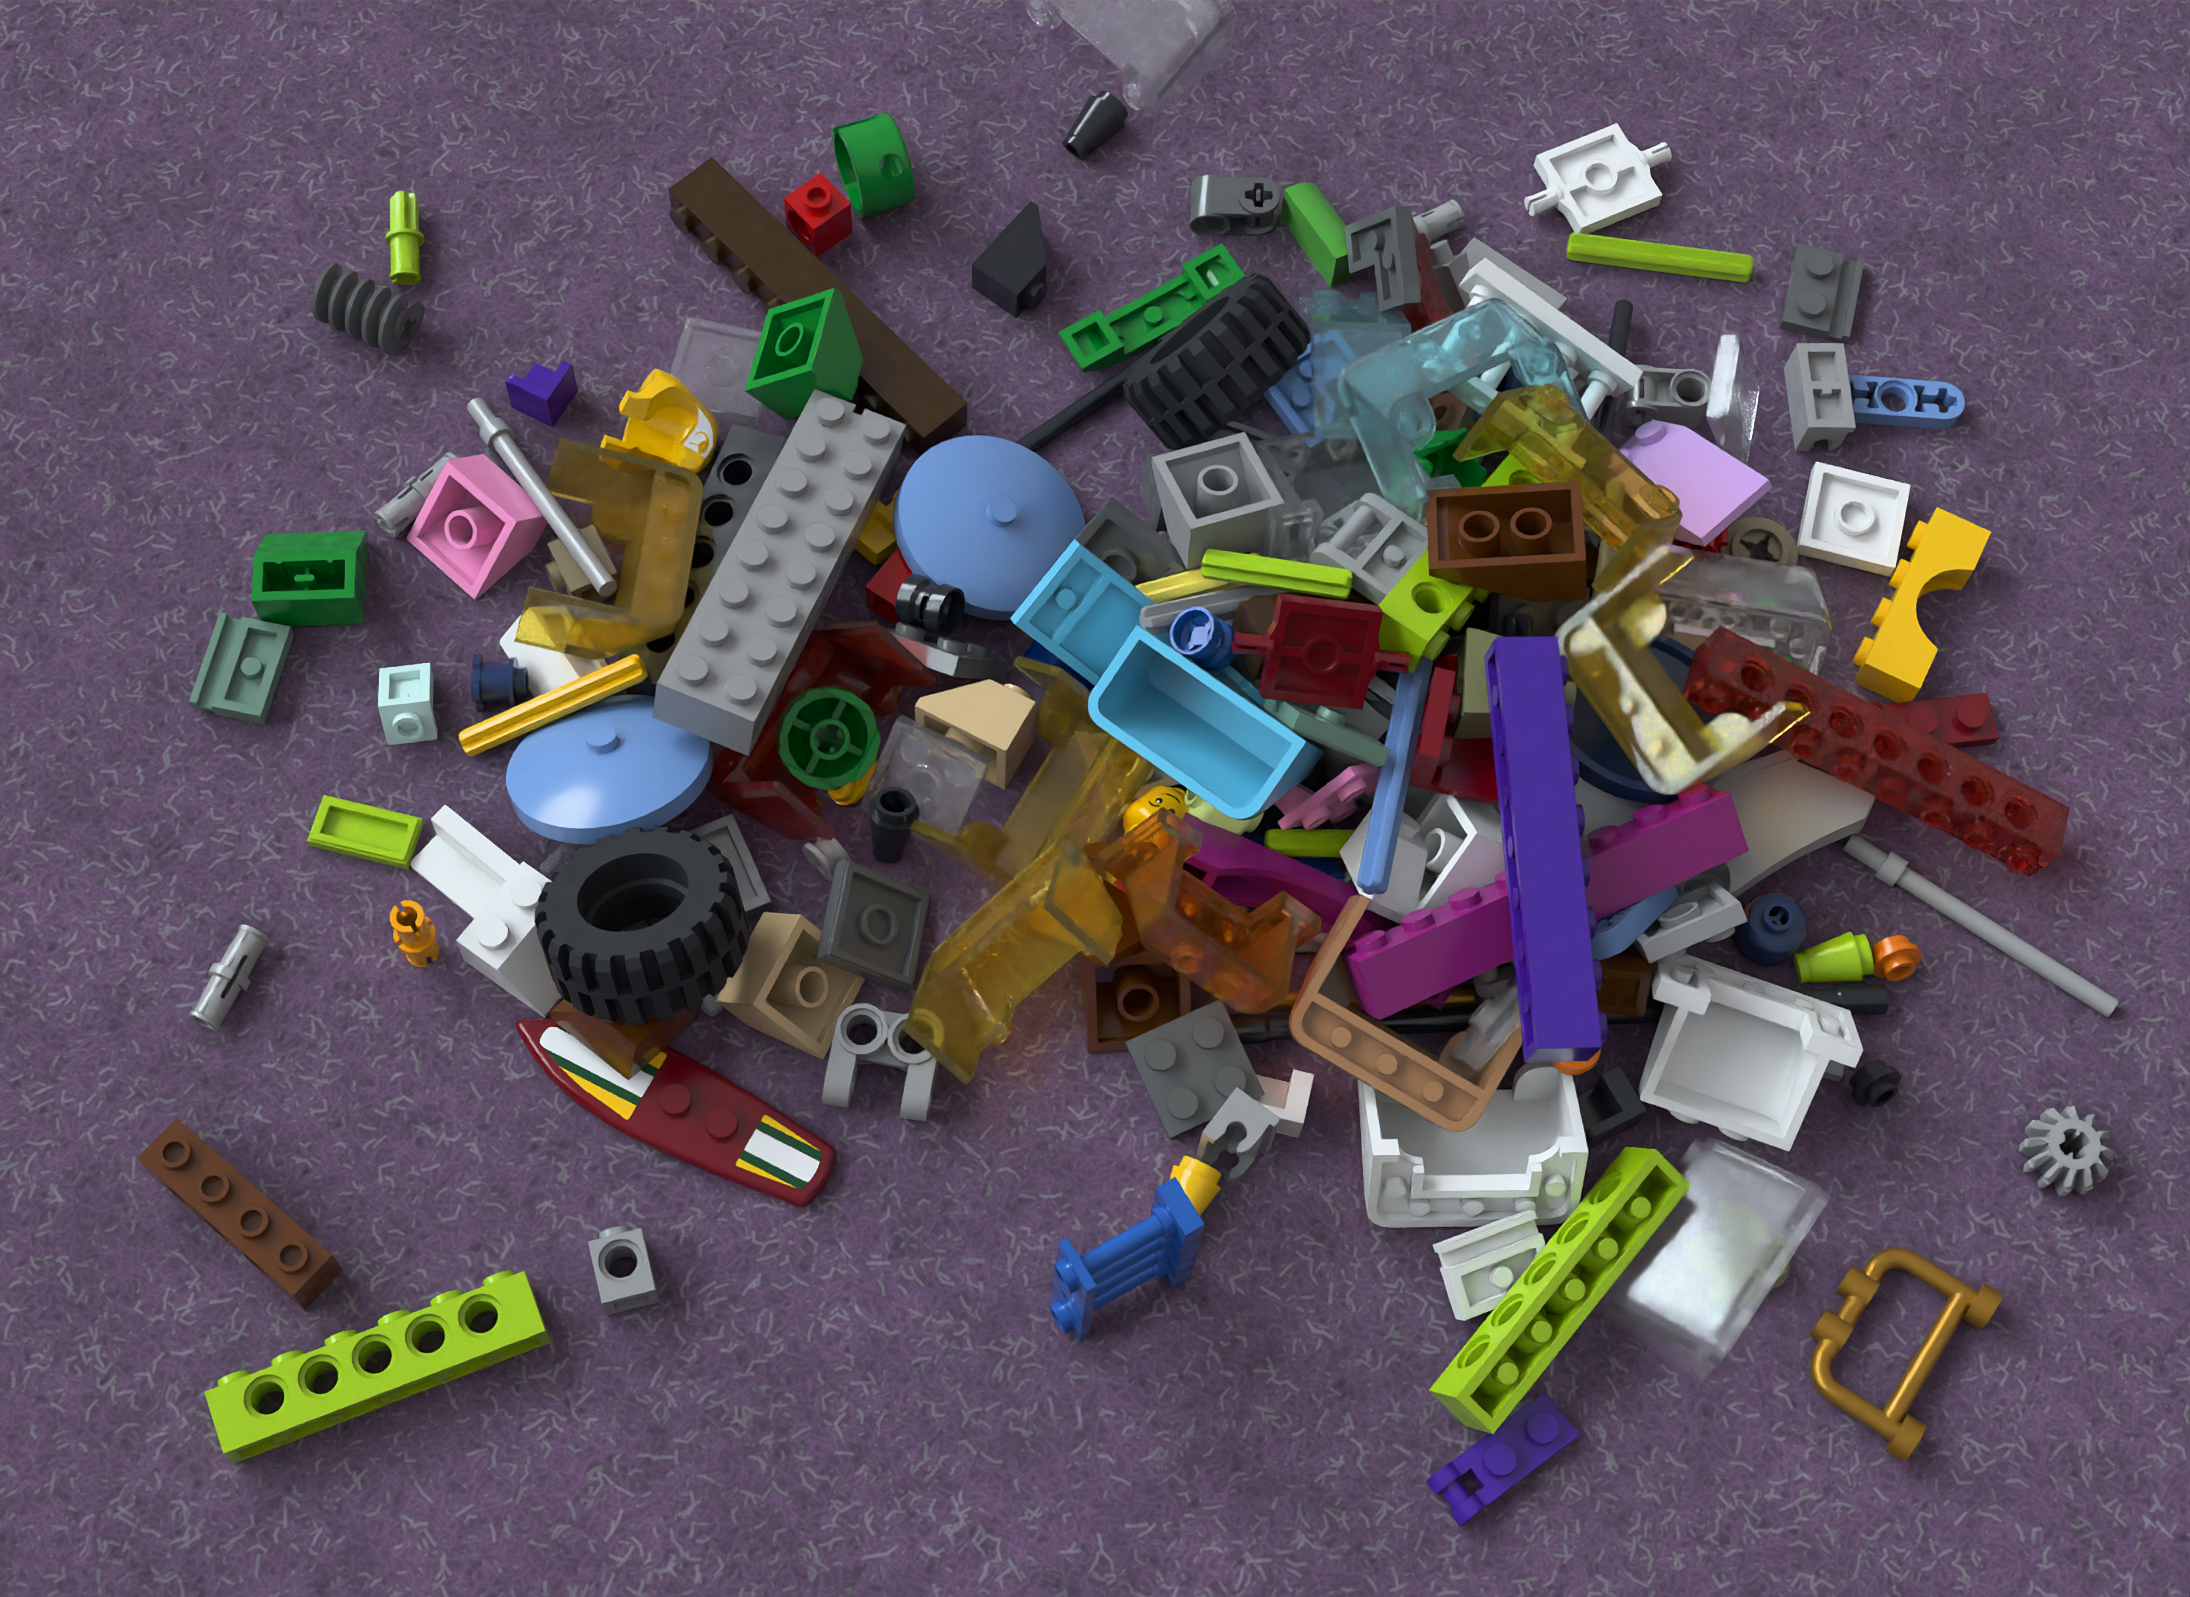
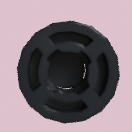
(925, 603)

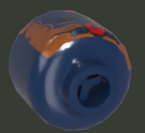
(1772, 928)

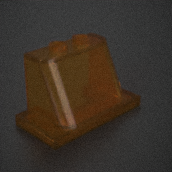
(1196, 929)

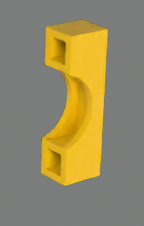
(1900, 652)

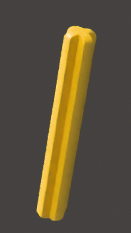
(553, 705)

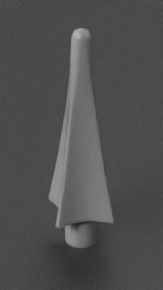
(1450, 273)

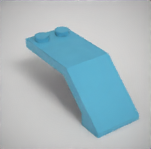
(1087, 614)

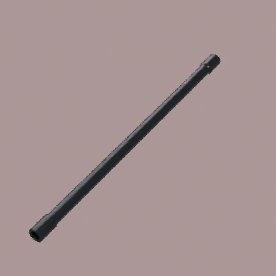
(1263, 1027)

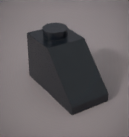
(1014, 265)

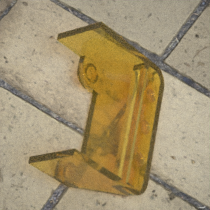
(1563, 447)
(636, 504)
(1638, 698)
(1074, 793)
(1008, 953)

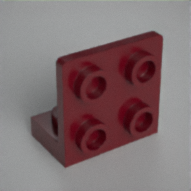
(1449, 763)

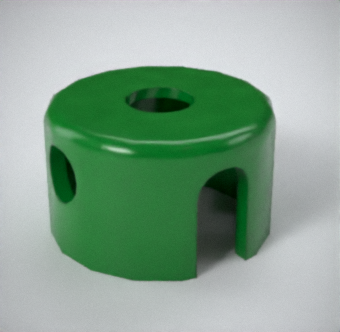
(858, 156)

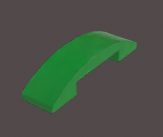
(1108, 340)

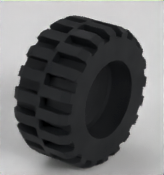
(1217, 362)
(654, 967)

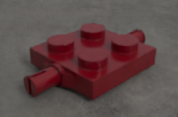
(1320, 651)

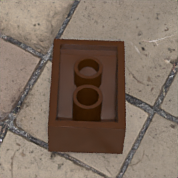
(1510, 539)

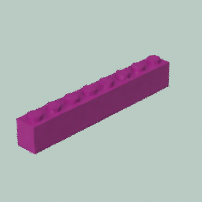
(1474, 929)

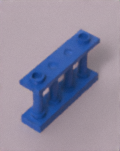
(1155, 1247)

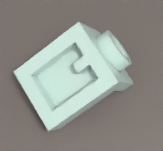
(407, 703)

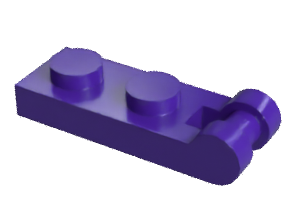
(1504, 1457)

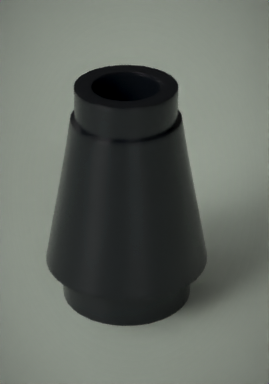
(1096, 124)
(890, 819)

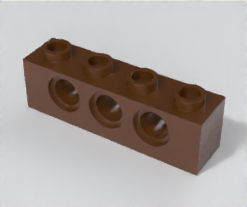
(240, 1214)

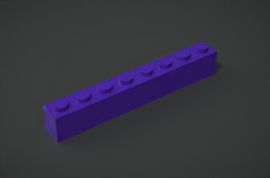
(1543, 850)

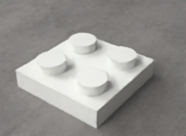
(1853, 519)

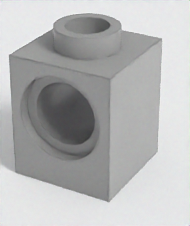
(630, 1291)

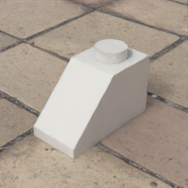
(1406, 869)

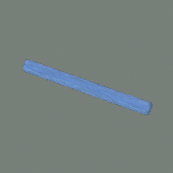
(1393, 780)

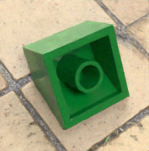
(805, 349)

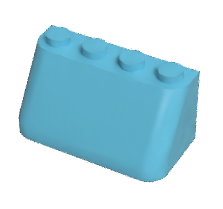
(1198, 728)

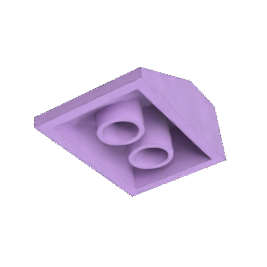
(1705, 478)

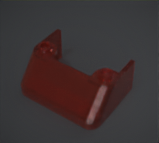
(853, 659)

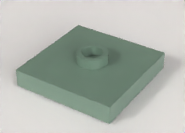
(1328, 728)

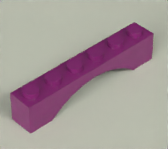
(1254, 874)

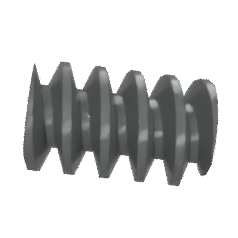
(365, 312)

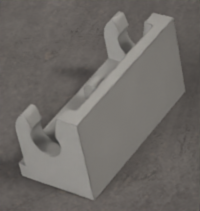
(1819, 395)
(1240, 1128)

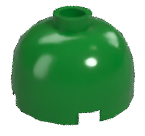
(827, 737)

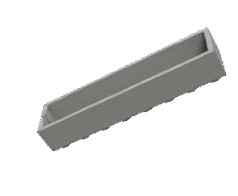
(778, 573)

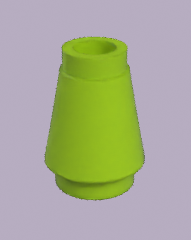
(1836, 960)

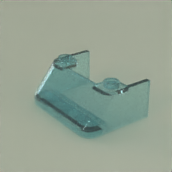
(1392, 385)

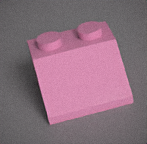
(476, 523)

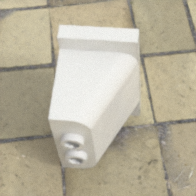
(1740, 1050)

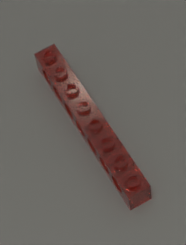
(1881, 753)

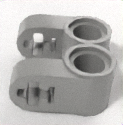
(883, 1050)

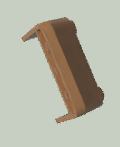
(1381, 1056)

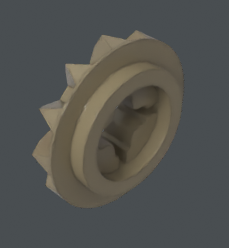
(1752, 532)

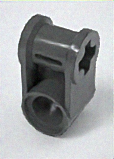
(1230, 205)

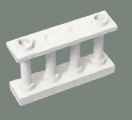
(1602, 366)

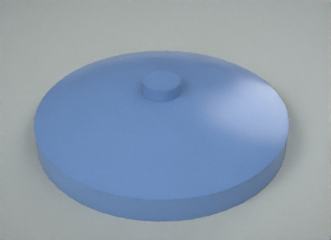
(985, 521)
(606, 771)

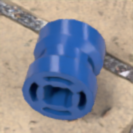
(1203, 638)

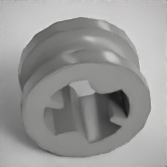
(825, 855)

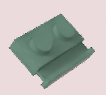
(242, 668)

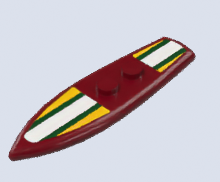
(689, 1115)

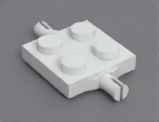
(1598, 179)

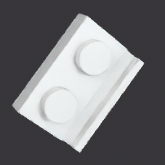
(1487, 1262)

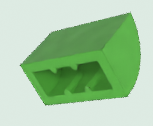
(1317, 230)

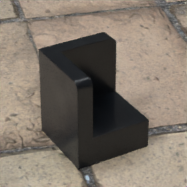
(1609, 1107)

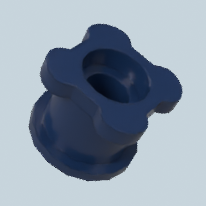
(498, 682)

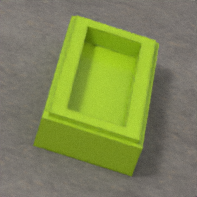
(365, 832)

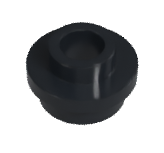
(1874, 1083)

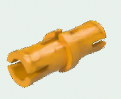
(414, 933)

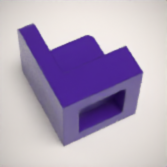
(543, 392)

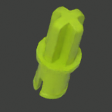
(404, 239)

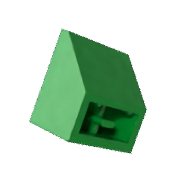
(311, 578)

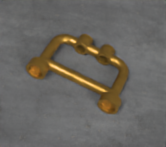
(1834, 1329)

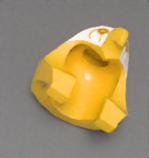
(666, 424)

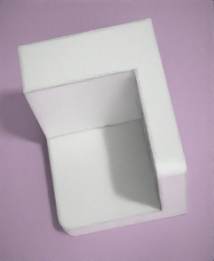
(1287, 1100)

